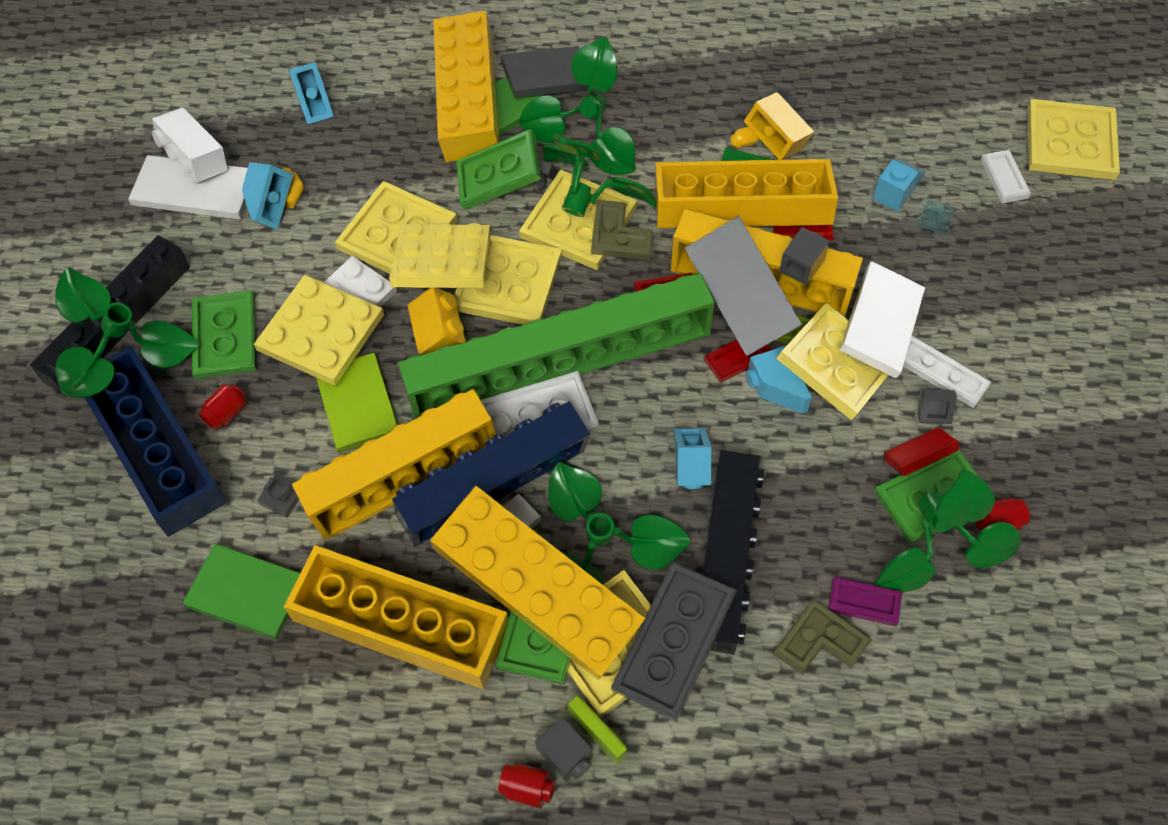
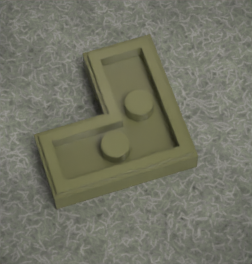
(614, 239)
(818, 630)

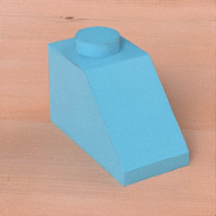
(311, 92)
(897, 184)
(266, 193)
(777, 382)
(692, 457)

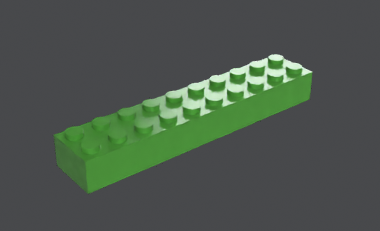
(562, 344)

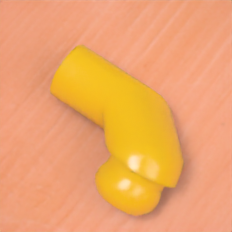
(743, 137)
(295, 190)

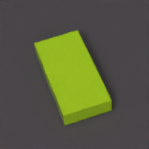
(597, 730)

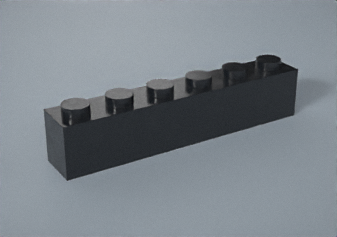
(136, 286)
(731, 538)

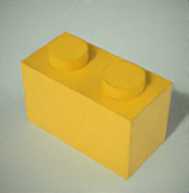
(778, 126)
(435, 321)

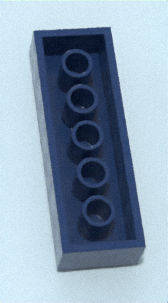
(154, 446)
(496, 469)

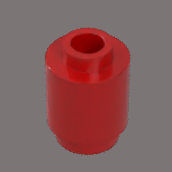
(222, 406)
(1006, 510)
(526, 785)

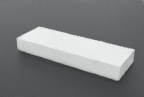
(945, 372)

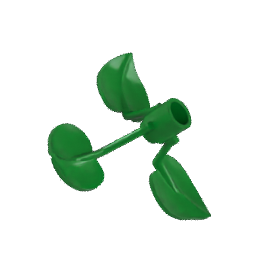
(597, 68)
(579, 193)
(85, 373)
(964, 501)
(654, 538)

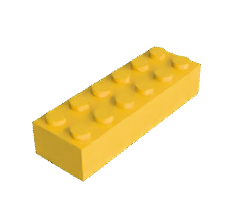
(465, 85)
(752, 189)
(830, 284)
(369, 477)
(536, 582)
(398, 616)

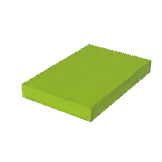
(358, 405)

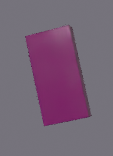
(865, 601)

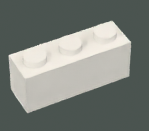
(189, 145)

